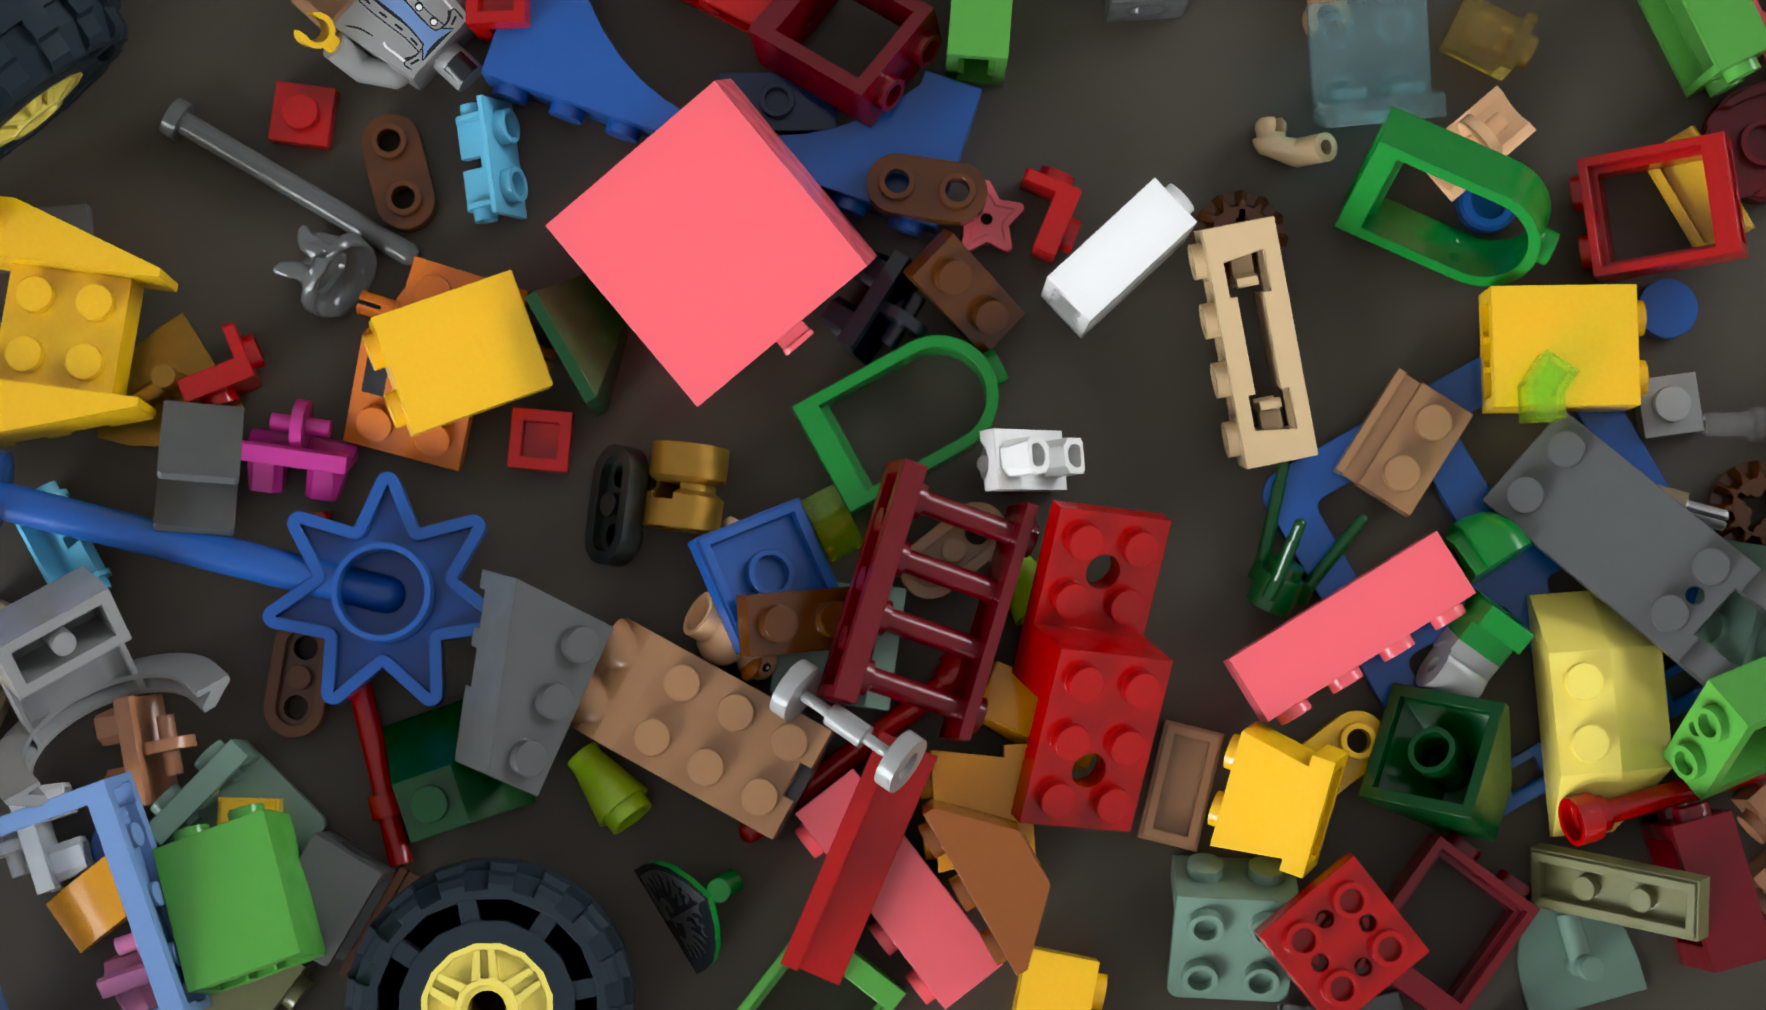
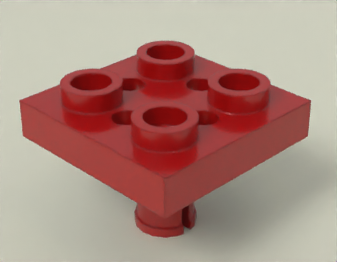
(1304, 931)

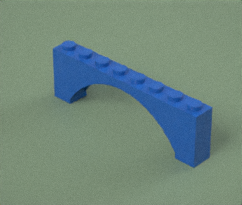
(580, 75)

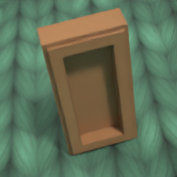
(1180, 785)

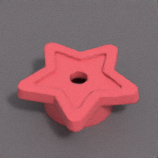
(997, 232)

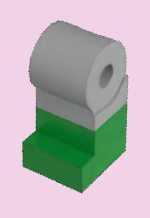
(1472, 648)

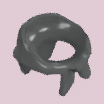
(333, 271)

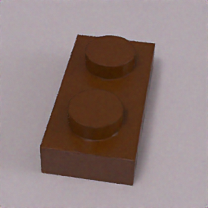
(964, 291)
(788, 620)

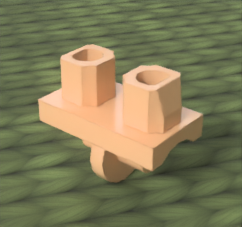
(1492, 124)

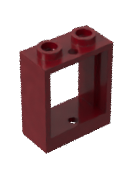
(787, 24)
(1709, 844)
(1502, 888)

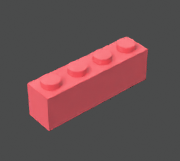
(1350, 627)
(911, 909)

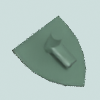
(1575, 962)

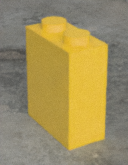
(1581, 324)
(457, 354)

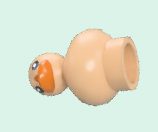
(714, 645)

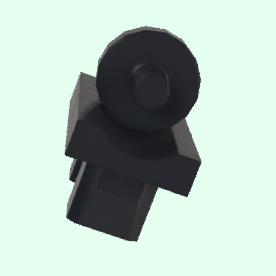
(883, 313)

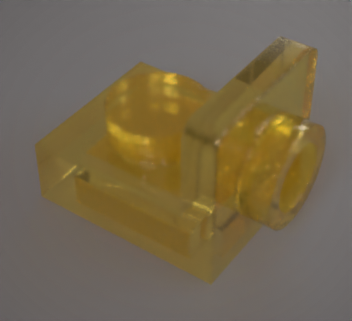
(1490, 38)

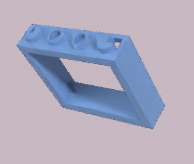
(129, 853)

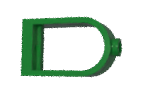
(1434, 243)
(834, 448)

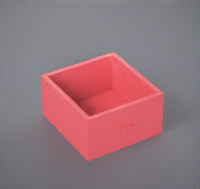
(712, 241)

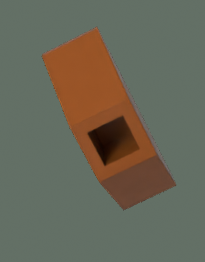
(993, 873)

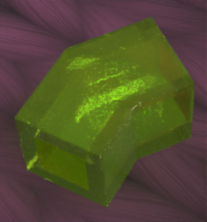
(1544, 388)
(832, 522)

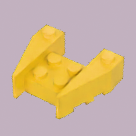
(67, 327)

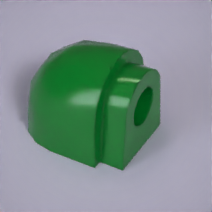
(1485, 544)

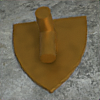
(156, 365)

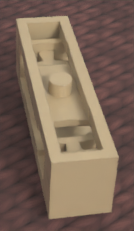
(1232, 373)

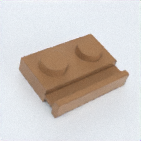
(1402, 442)

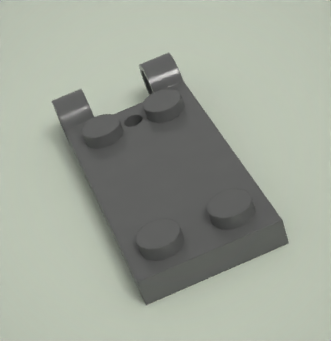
(1626, 541)

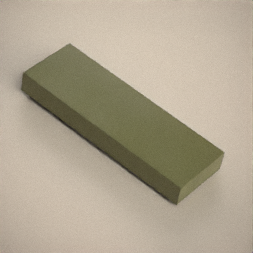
(1620, 891)

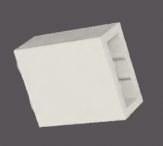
(1119, 256)

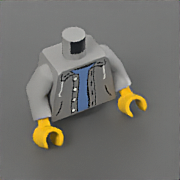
(399, 42)

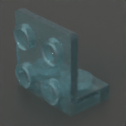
(1369, 60)

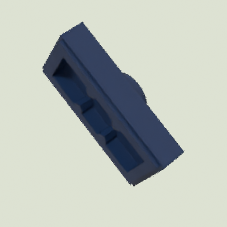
(783, 103)

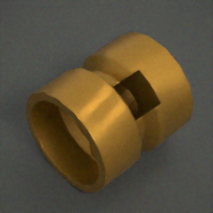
(685, 487)

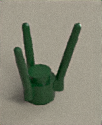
(1279, 581)

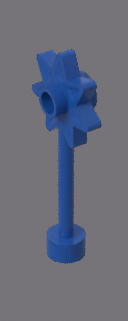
(372, 590)

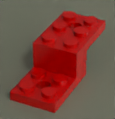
(1091, 667)

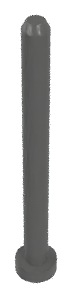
(180, 121)

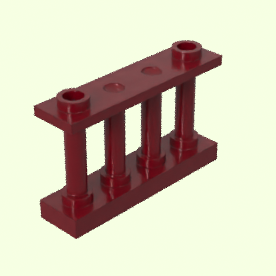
(871, 614)

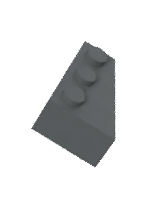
(525, 681)

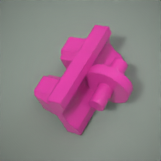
(272, 453)

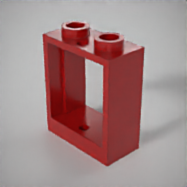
(1724, 200)

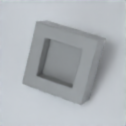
(1670, 407)

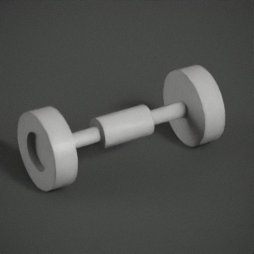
(798, 690)

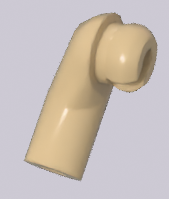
(1295, 152)

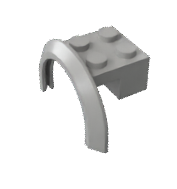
(70, 657)

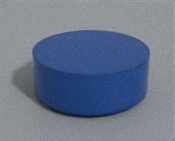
(1481, 214)
(1669, 309)

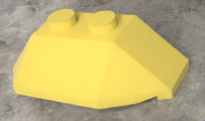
(1596, 701)

